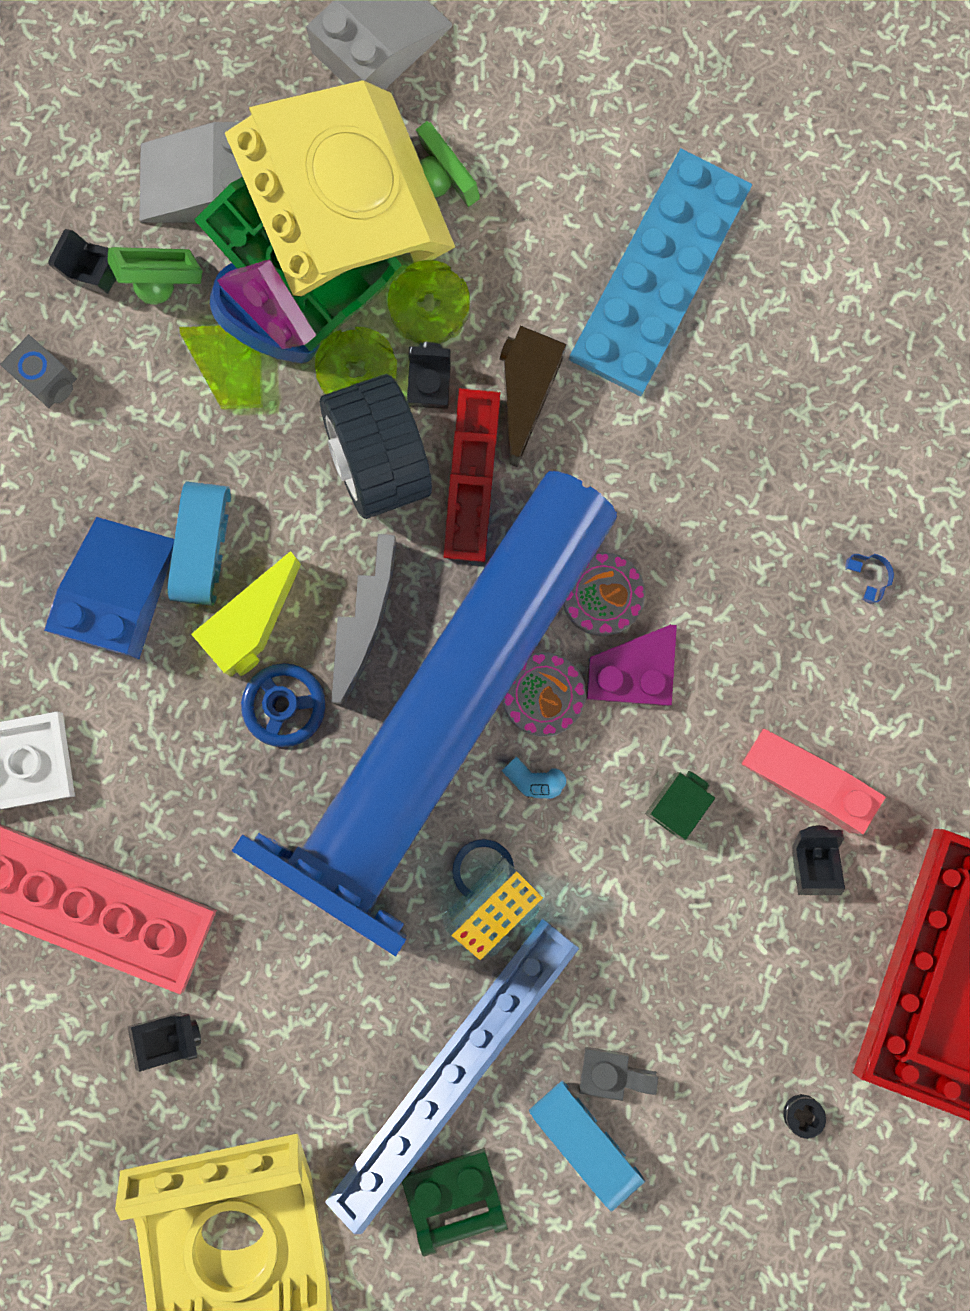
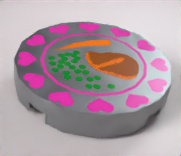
(606, 596)
(546, 695)

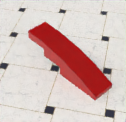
(471, 475)

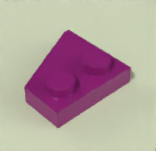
(269, 303)
(635, 670)

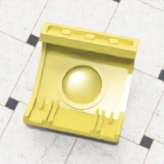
(337, 183)
(258, 1179)

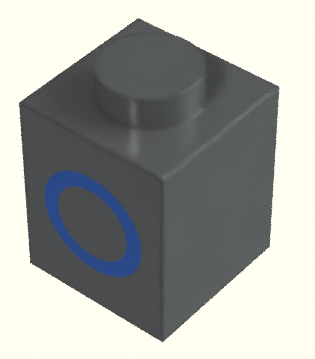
(39, 372)

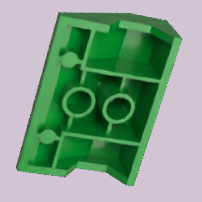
(240, 234)

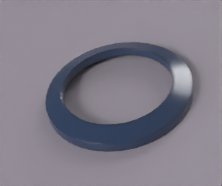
(466, 849)

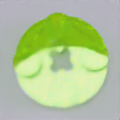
(446, 287)
(352, 347)

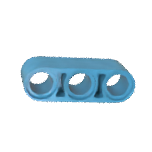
(197, 543)
(586, 1146)

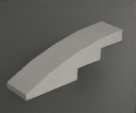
(358, 634)

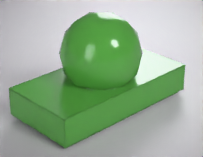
(444, 168)
(154, 270)

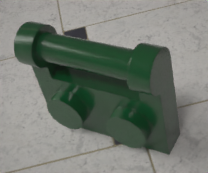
(449, 1187)

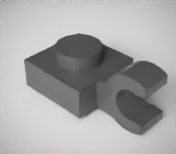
(607, 1075)

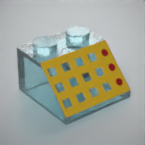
(492, 909)

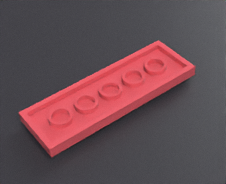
(100, 911)

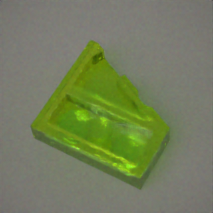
(227, 365)

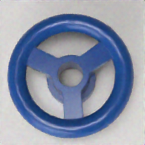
(272, 693)

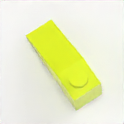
(245, 624)

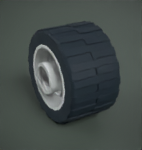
(376, 445)

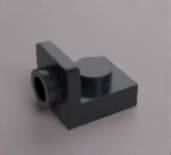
(429, 376)

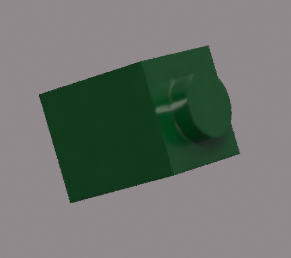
(681, 804)

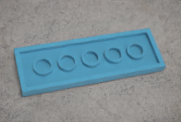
(660, 272)

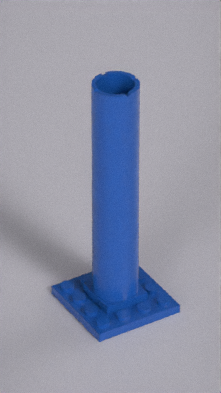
(441, 712)

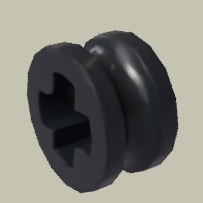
(809, 1130)

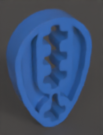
(246, 329)

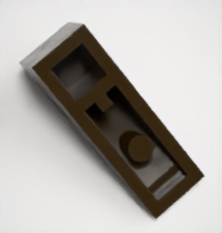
(529, 373)

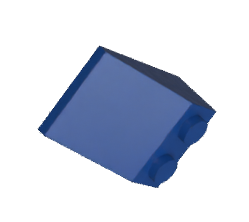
(112, 588)

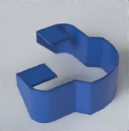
(870, 591)

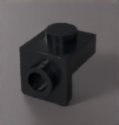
(82, 262)
(818, 861)
(164, 1040)

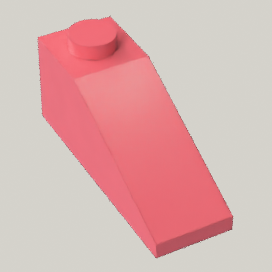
(814, 782)

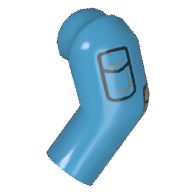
(535, 784)

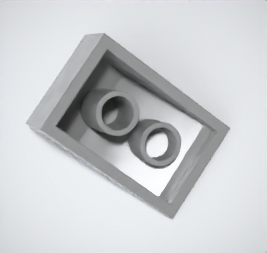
(374, 37)
(185, 173)

